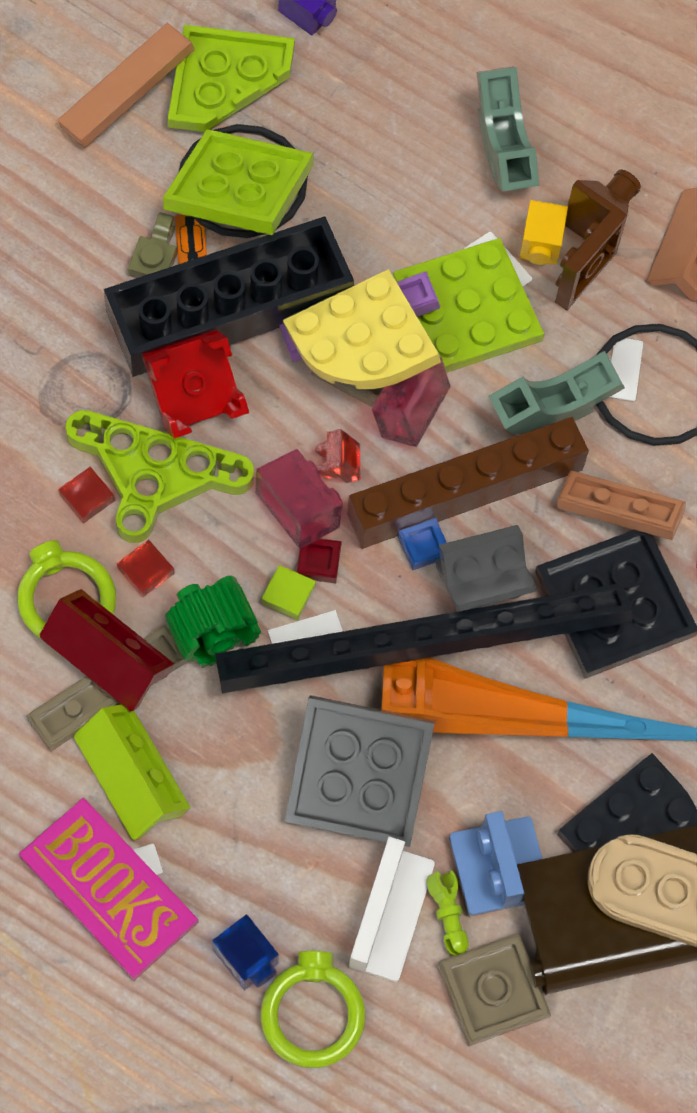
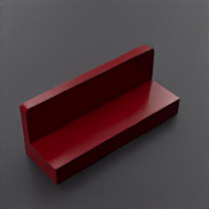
(104, 648)

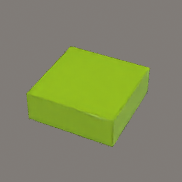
(288, 592)

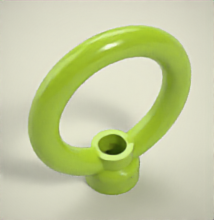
(50, 559)
(313, 967)

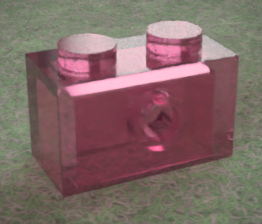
(409, 406)
(299, 498)

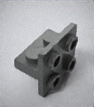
(485, 568)

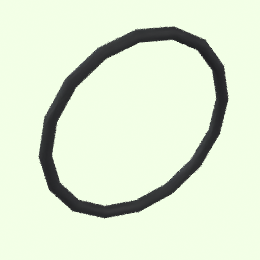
(295, 206)
(603, 408)

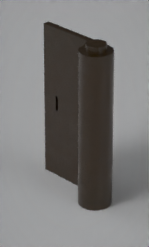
(579, 941)

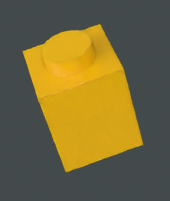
(543, 232)

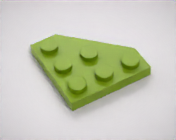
(225, 74)

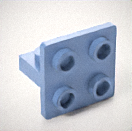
(489, 859)

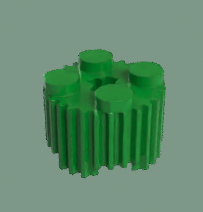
(211, 620)

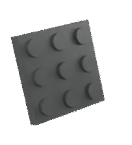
(359, 770)

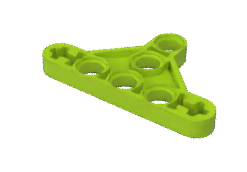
(172, 475)

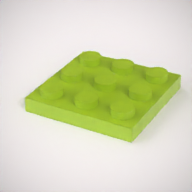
(238, 181)
(480, 305)

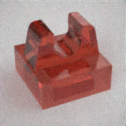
(342, 456)

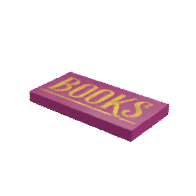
(108, 888)

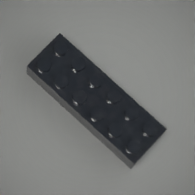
(229, 291)

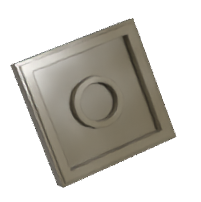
(493, 990)

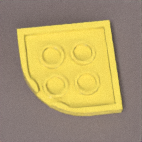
(363, 336)

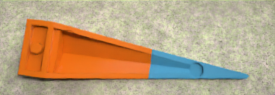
(480, 705)

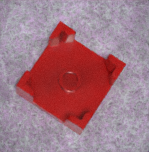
(194, 382)

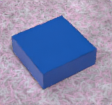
(422, 543)

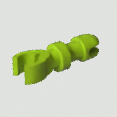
(455, 939)

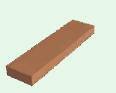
(125, 84)

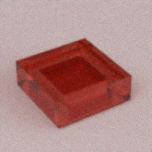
(86, 495)
(145, 568)

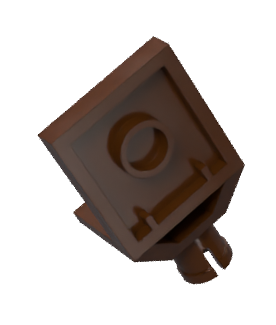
(599, 218)

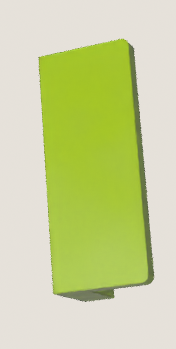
(130, 770)

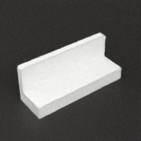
(391, 912)

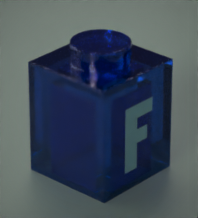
(246, 953)

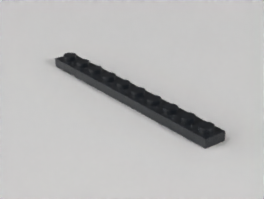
(423, 638)

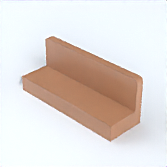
(678, 252)

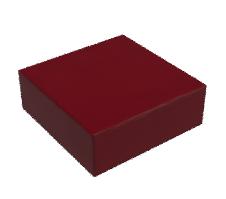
(320, 560)

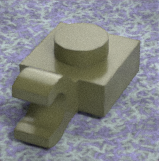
(154, 253)

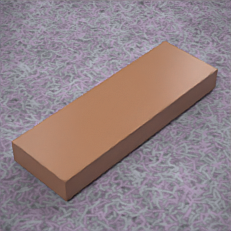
(621, 505)

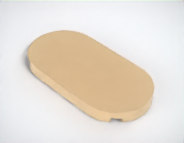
(647, 886)

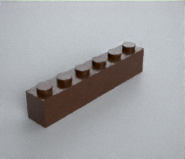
(467, 481)

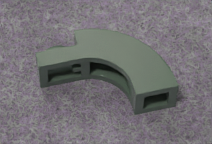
(503, 130)
(536, 404)

